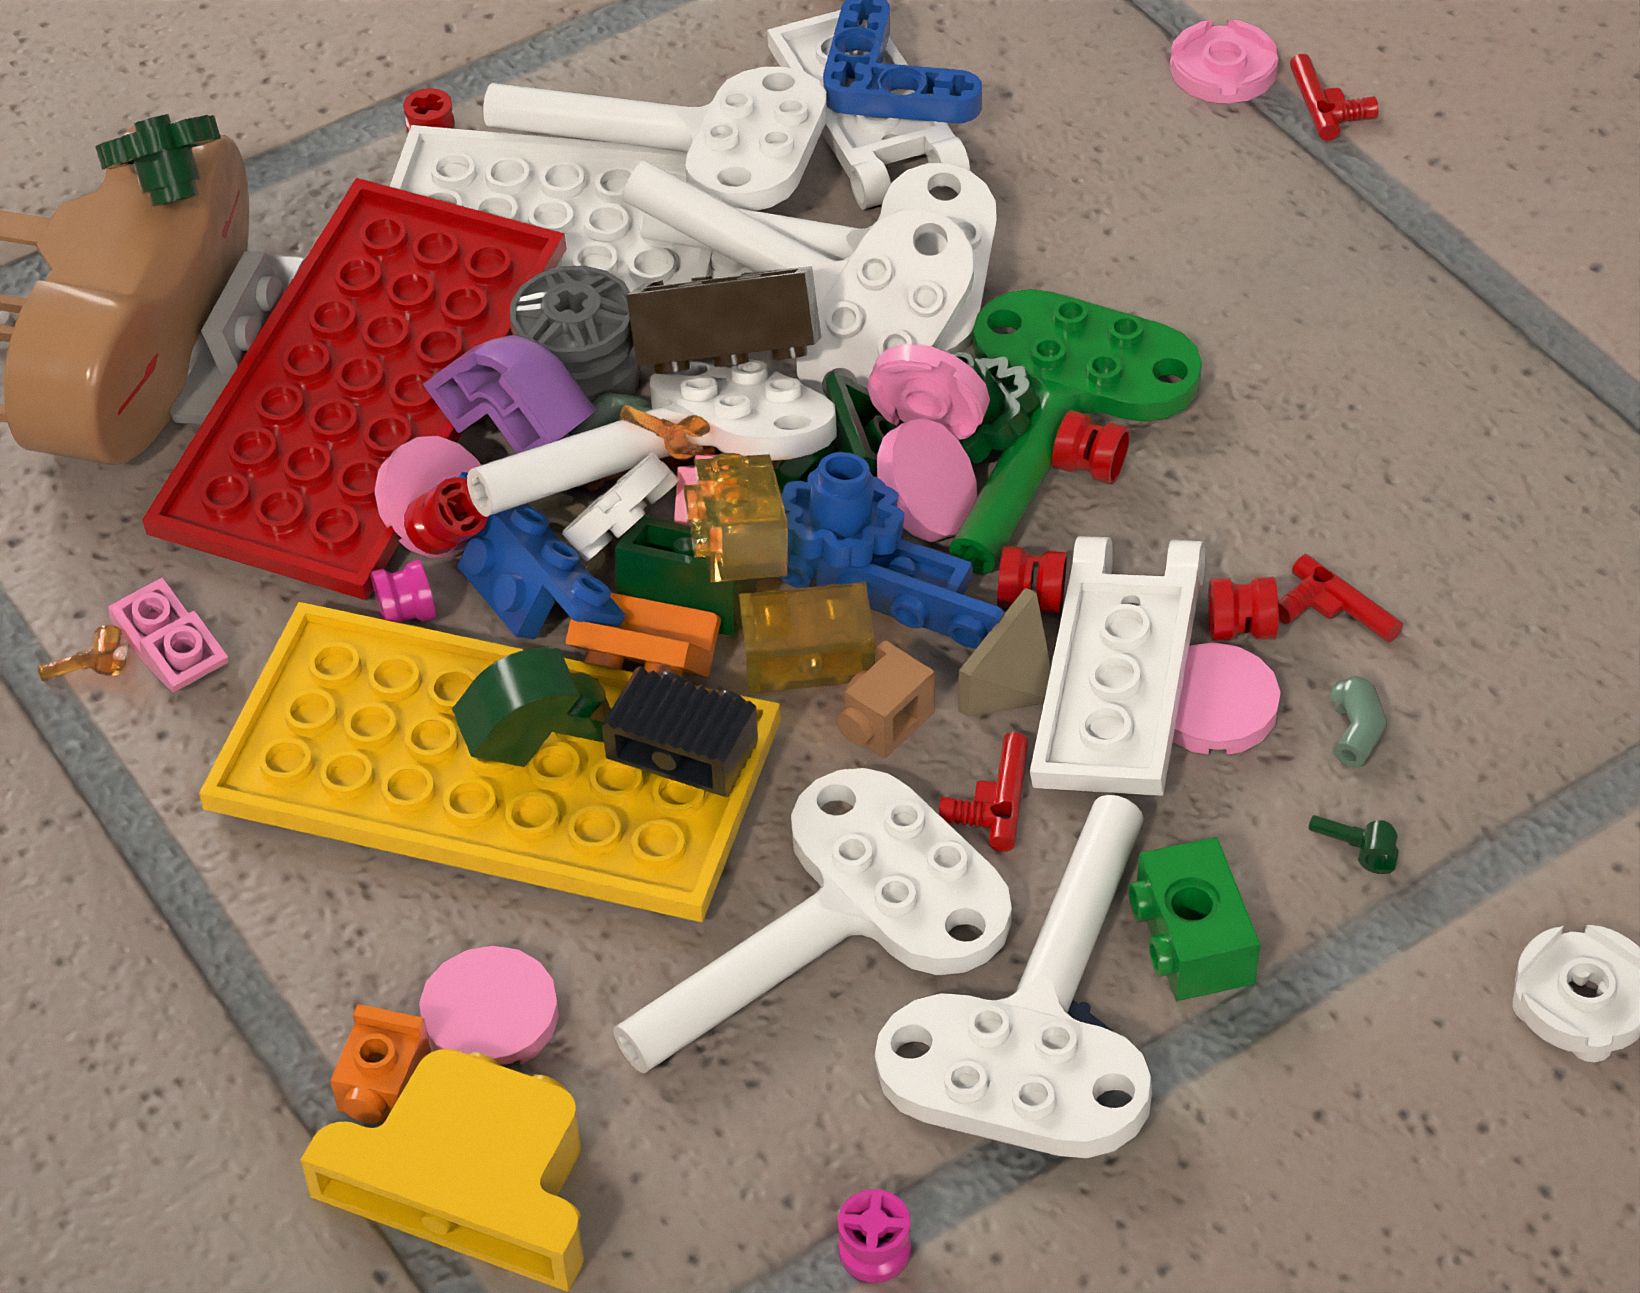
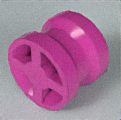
(404, 594)
(867, 1218)

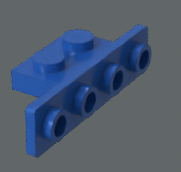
(526, 568)
(913, 587)

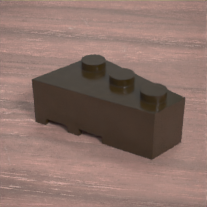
(724, 318)

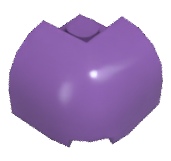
(517, 386)

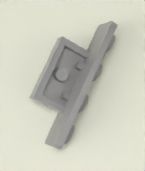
(232, 328)

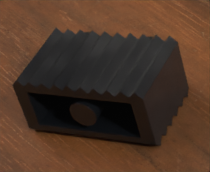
(681, 731)

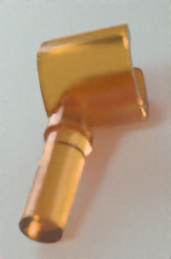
(673, 434)
(103, 657)

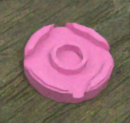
(1224, 61)
(928, 384)
(416, 470)
(930, 477)
(1225, 700)
(490, 1005)

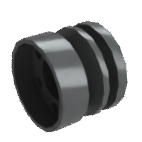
(584, 323)

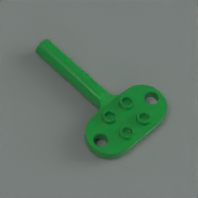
(1080, 362)

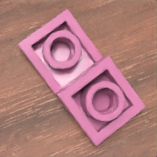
(166, 636)

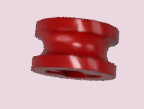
(429, 108)

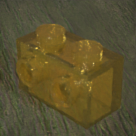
(737, 517)
(806, 634)

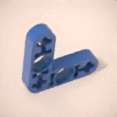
(954, 91)

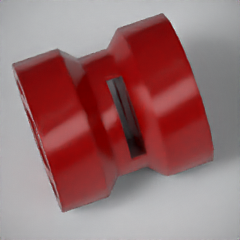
(1091, 447)
(443, 517)
(1018, 571)
(1243, 608)

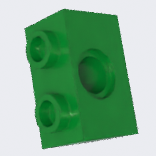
(1195, 884)

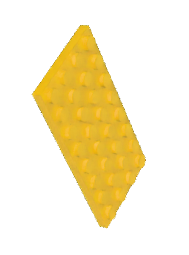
(364, 748)

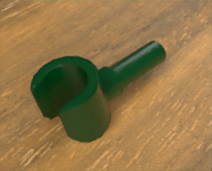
(1376, 842)

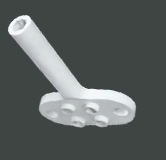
(748, 137)
(971, 210)
(865, 303)
(745, 405)
(882, 873)
(1022, 1071)

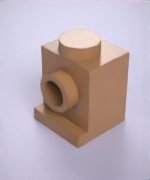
(887, 701)

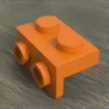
(652, 635)

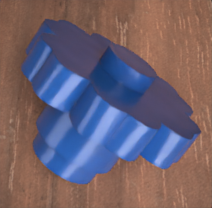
(842, 513)

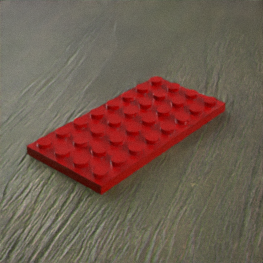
(338, 381)

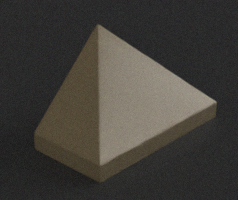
(1009, 665)

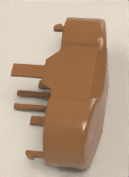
(118, 316)

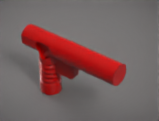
(1328, 106)
(1330, 596)
(995, 798)

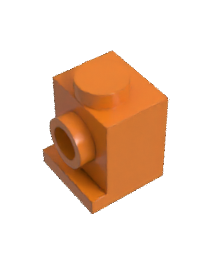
(377, 1062)

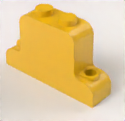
(464, 1164)

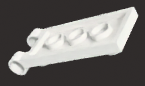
(862, 141)
(1117, 672)

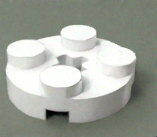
(619, 506)
(1574, 1022)

